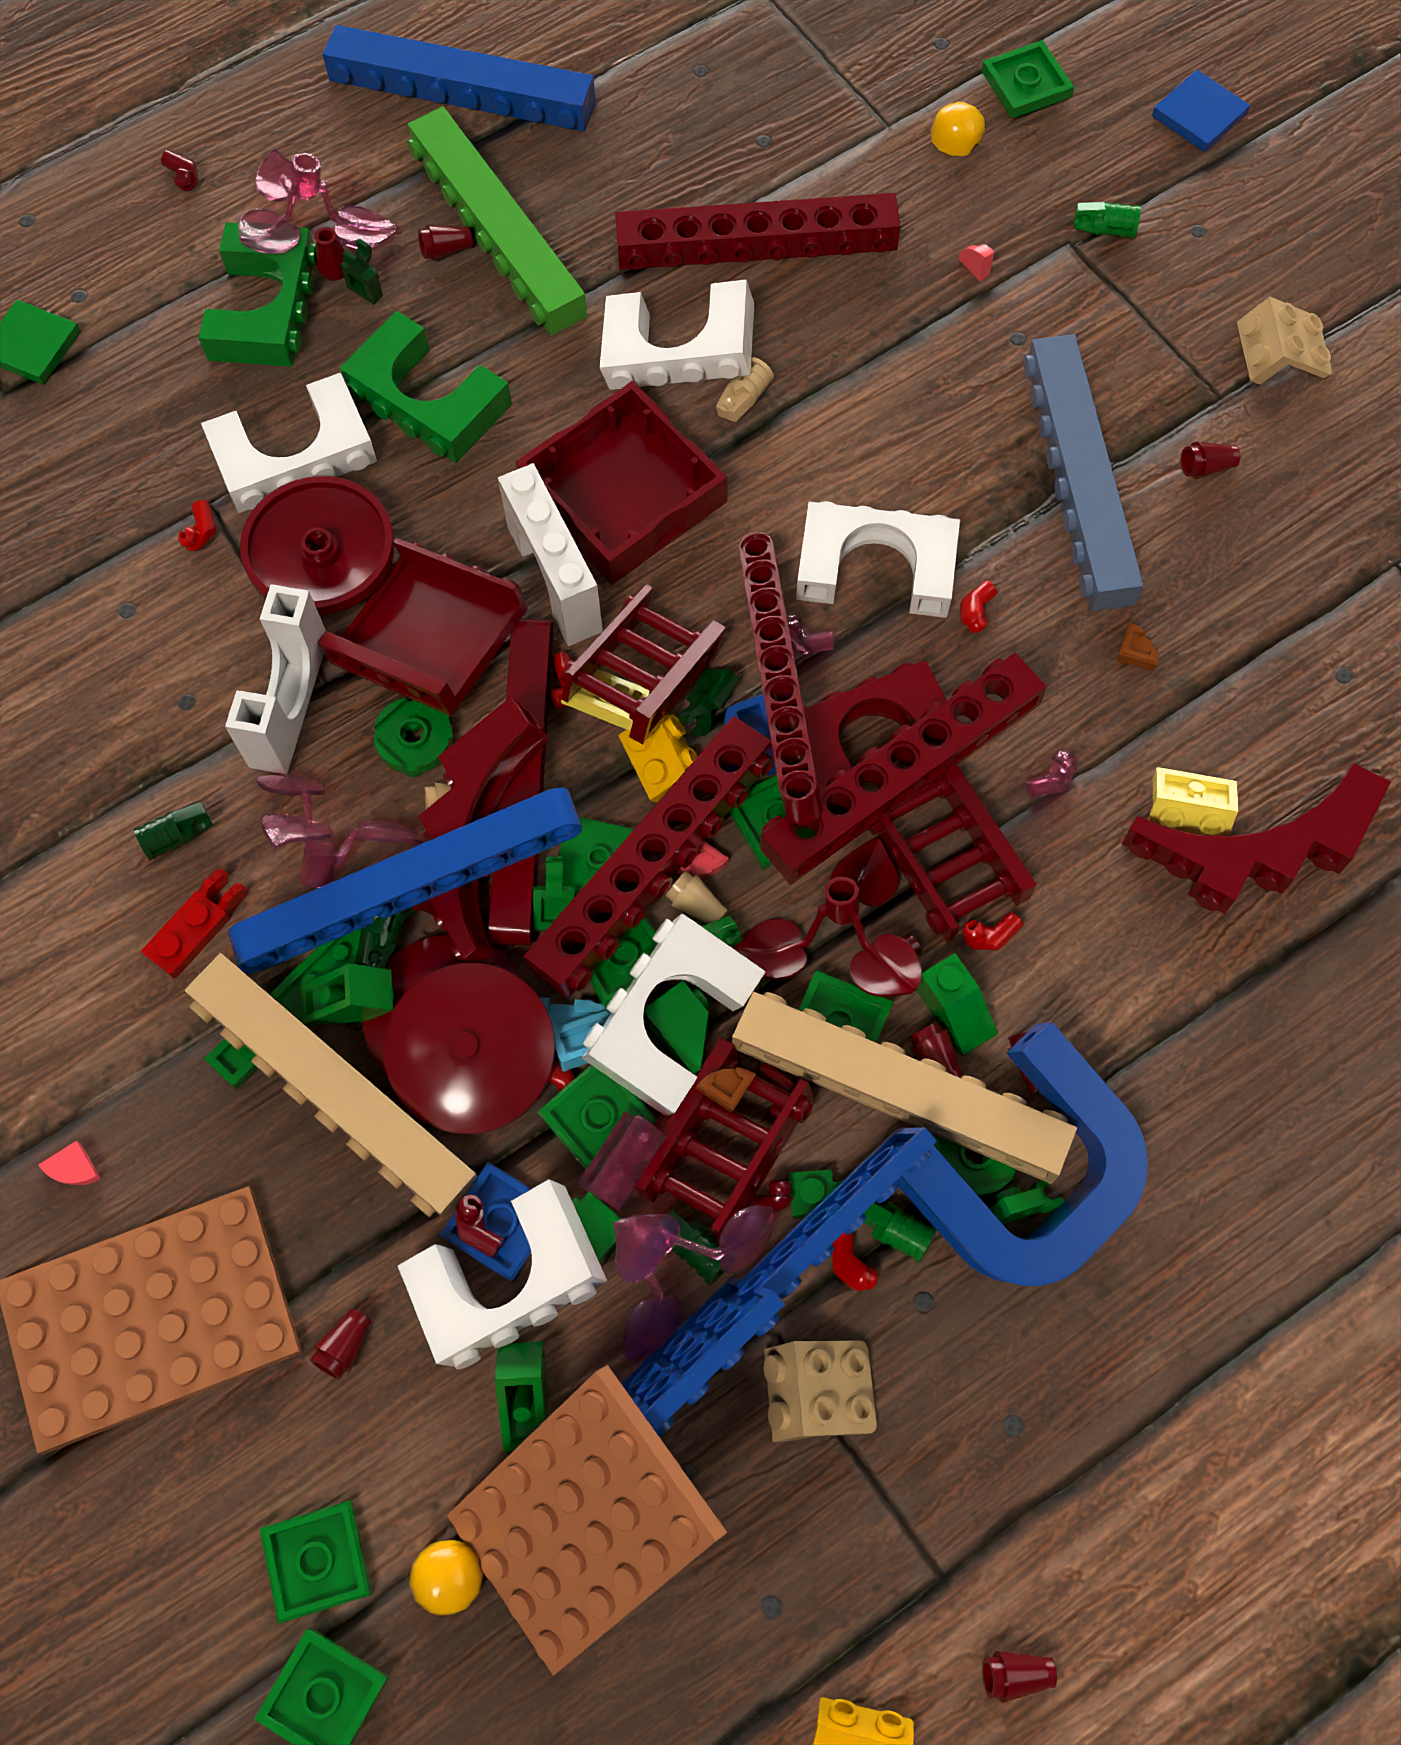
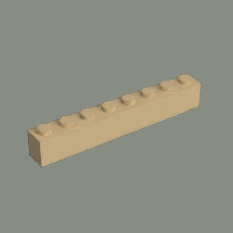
(332, 1086)
(904, 1087)

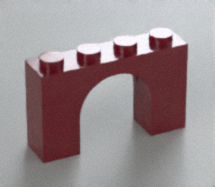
(897, 696)

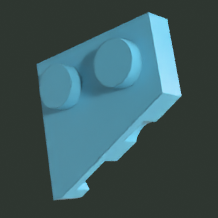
(572, 1026)

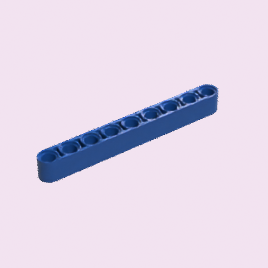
(404, 880)

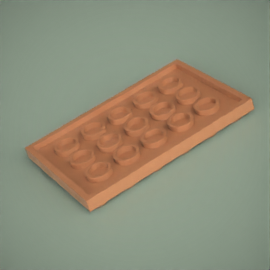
(146, 1319)
(584, 1521)

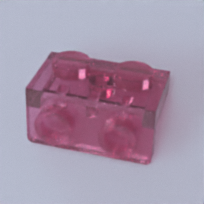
(622, 1160)

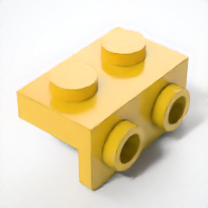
(661, 757)
(848, 1724)

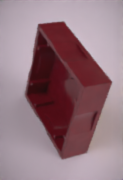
(626, 481)

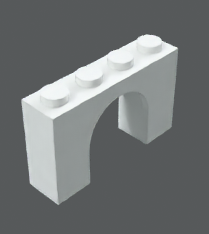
(717, 352)
(338, 449)
(541, 531)
(924, 540)
(270, 724)
(622, 1045)
(561, 1273)

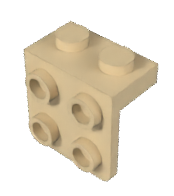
(1281, 336)
(819, 1389)

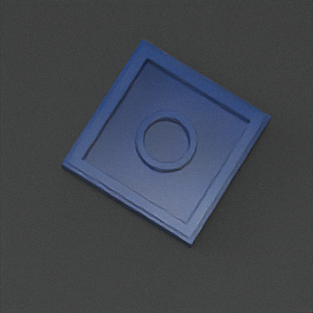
(1200, 110)
(496, 1192)

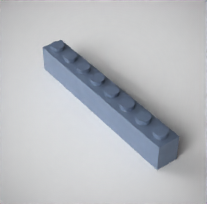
(1082, 473)

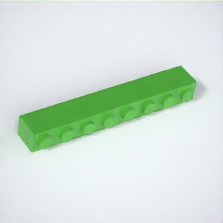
(497, 221)

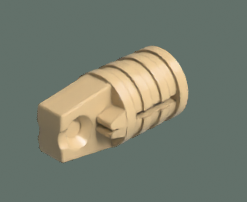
(744, 391)

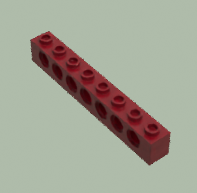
(757, 231)
(1007, 678)
(733, 745)

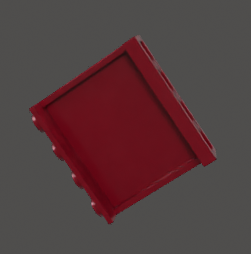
(428, 628)

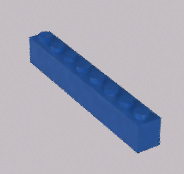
(460, 77)

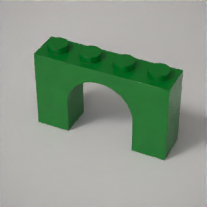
(273, 331)
(445, 424)

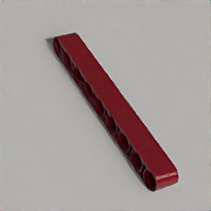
(780, 681)
(530, 685)

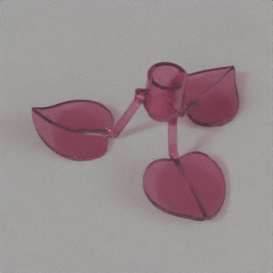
(300, 179)
(318, 856)
(644, 1243)

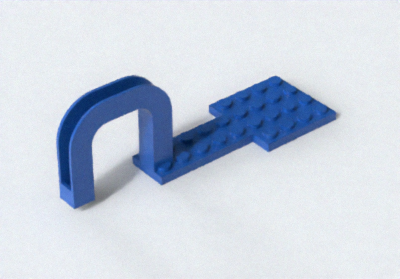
(908, 1160)

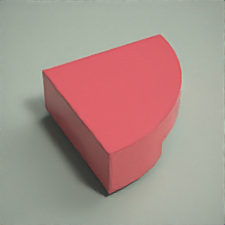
(977, 260)
(707, 862)
(71, 1166)

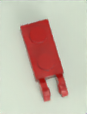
(194, 925)

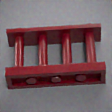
(664, 691)
(988, 847)
(683, 1141)

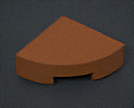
(1137, 649)
(726, 1086)

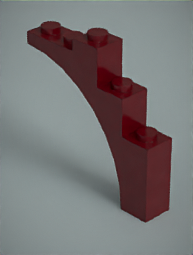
(478, 772)
(1271, 857)

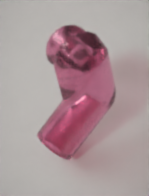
(808, 642)
(1058, 777)

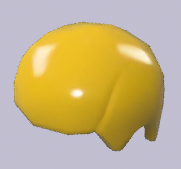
(957, 128)
(446, 1577)

